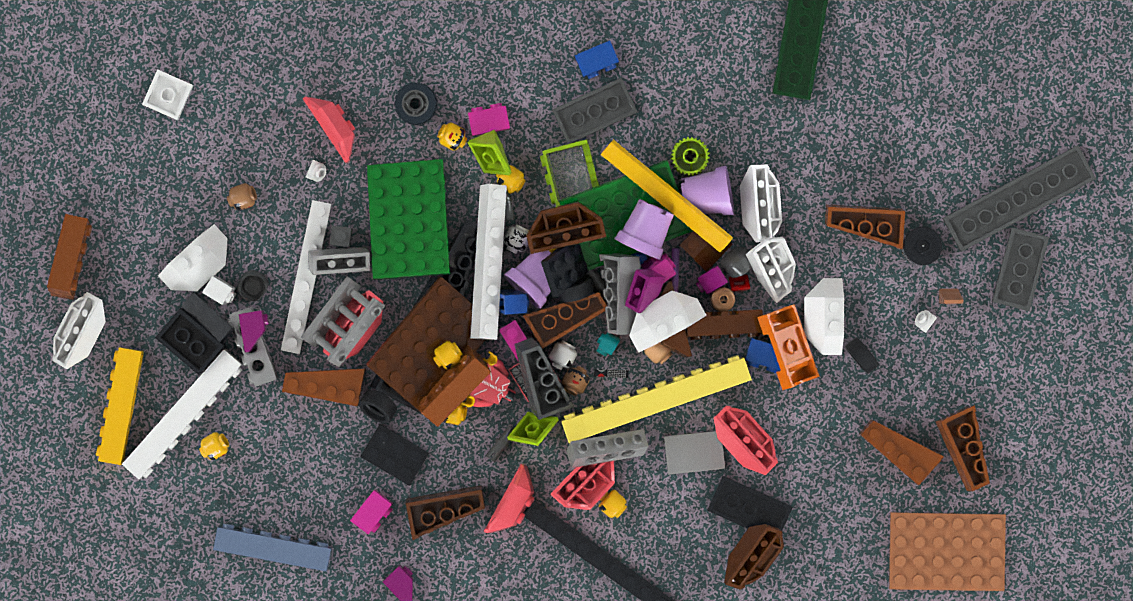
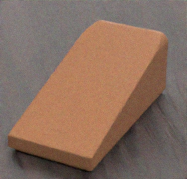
(950, 296)

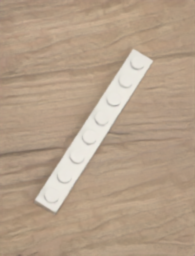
(305, 279)

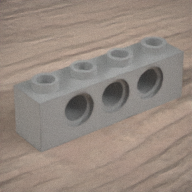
(268, 372)
(607, 448)

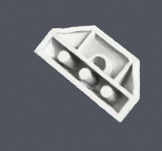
(760, 202)
(197, 262)
(773, 266)
(825, 316)
(664, 318)
(78, 330)

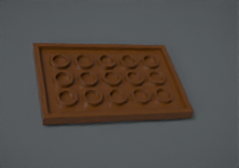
(408, 353)

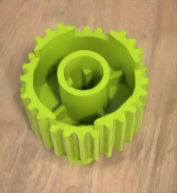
(698, 163)

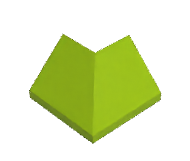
(490, 153)
(532, 430)

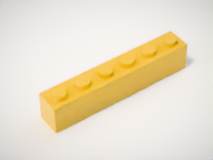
(120, 406)

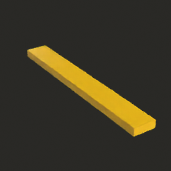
(666, 196)

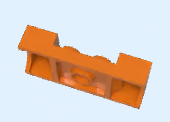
(789, 346)

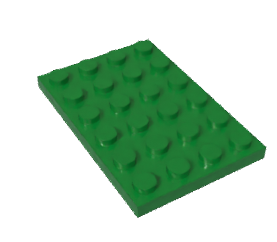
(615, 203)
(408, 219)

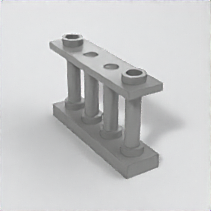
(331, 311)

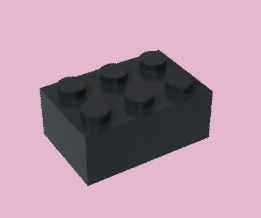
(190, 341)

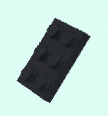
(564, 268)
(394, 454)

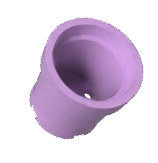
(710, 191)
(646, 229)
(530, 278)

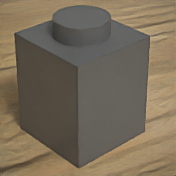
(341, 236)

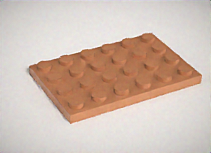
(947, 551)

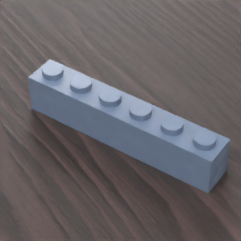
(272, 548)

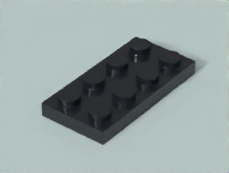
(747, 506)

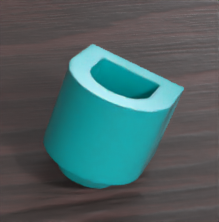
(608, 343)

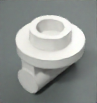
(316, 171)
(924, 320)

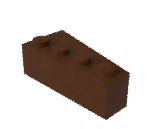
(726, 323)
(441, 509)

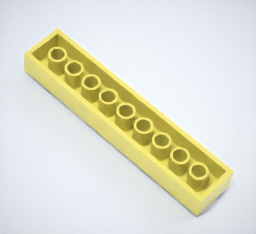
(656, 399)

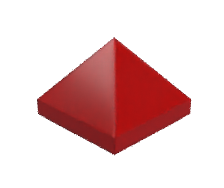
(739, 284)

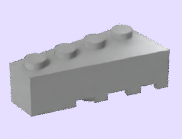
(618, 274)

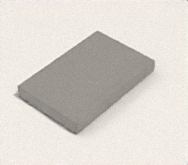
(693, 452)

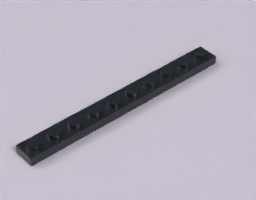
(594, 554)

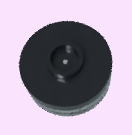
(921, 246)

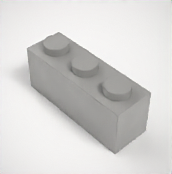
(338, 260)

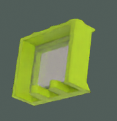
(569, 170)

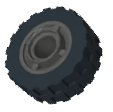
(407, 95)

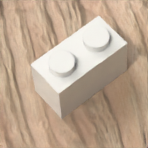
(220, 290)

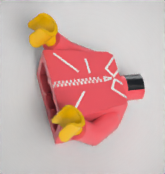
(493, 387)

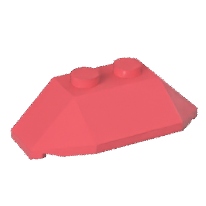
(334, 125)
(345, 324)
(745, 439)
(585, 485)
(513, 503)

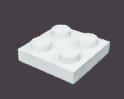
(167, 94)

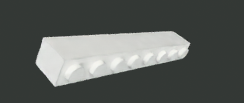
(488, 262)
(180, 416)

